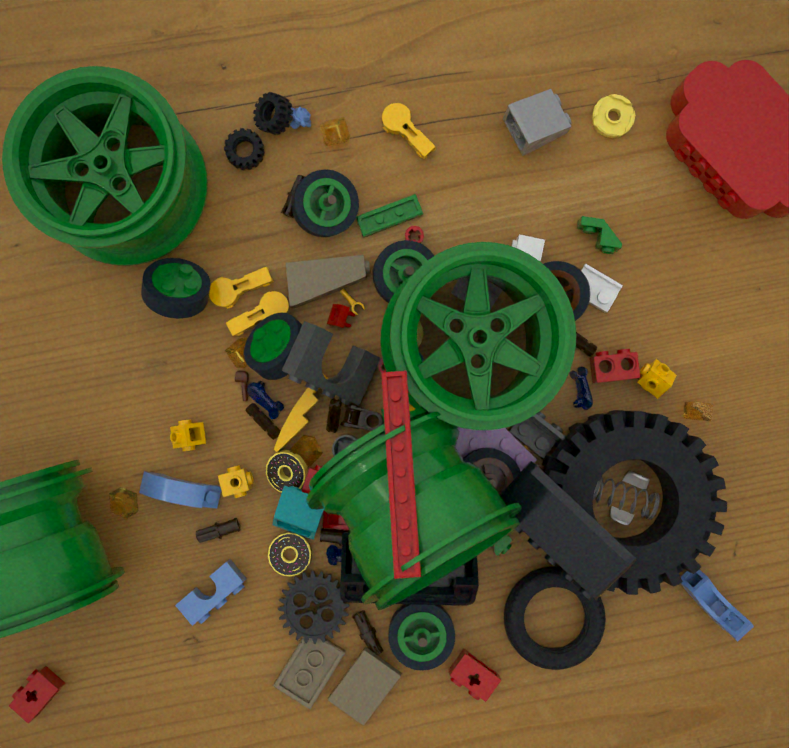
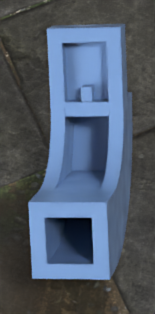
(179, 491)
(715, 605)

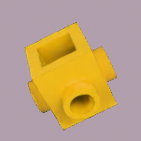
(656, 378)
(187, 435)
(228, 483)

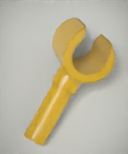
(351, 301)

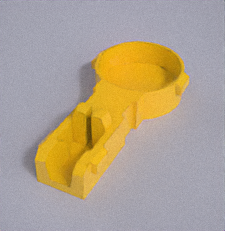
(394, 119)
(223, 292)
(271, 303)

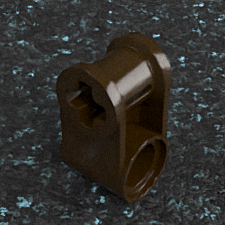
(359, 418)

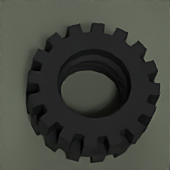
(264, 111)
(242, 136)

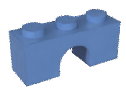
(197, 605)

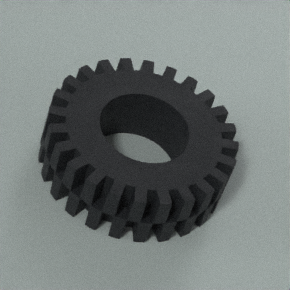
(685, 480)

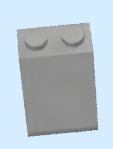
(536, 121)

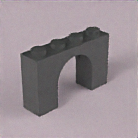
(306, 365)

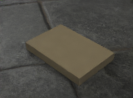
(309, 670)
(364, 686)

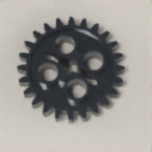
(320, 626)

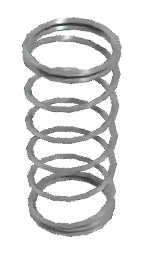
(633, 505)

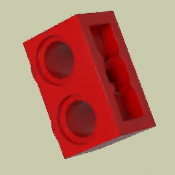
(615, 371)

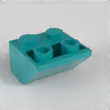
(295, 515)

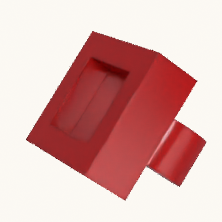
(339, 315)

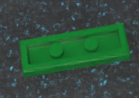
(389, 215)

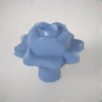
(301, 117)

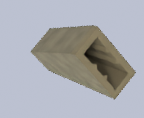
(322, 277)

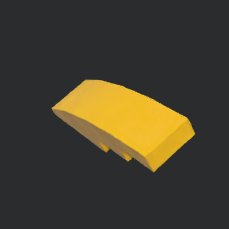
(296, 420)

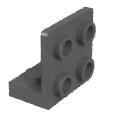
(537, 434)

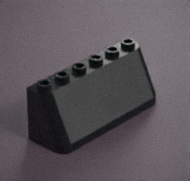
(566, 532)
(455, 589)

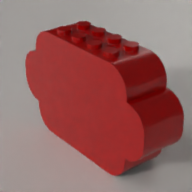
(734, 136)

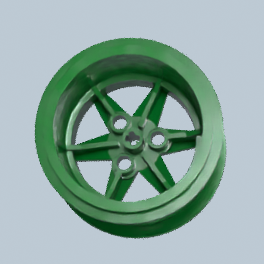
(63, 120)
(537, 303)
(454, 505)
(47, 551)

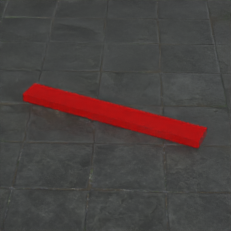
(400, 474)

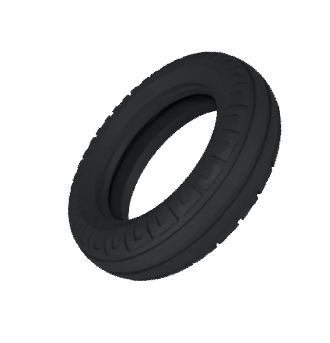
(546, 657)

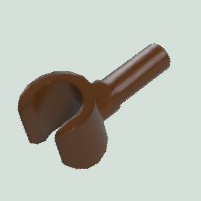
(242, 377)

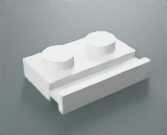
(602, 288)

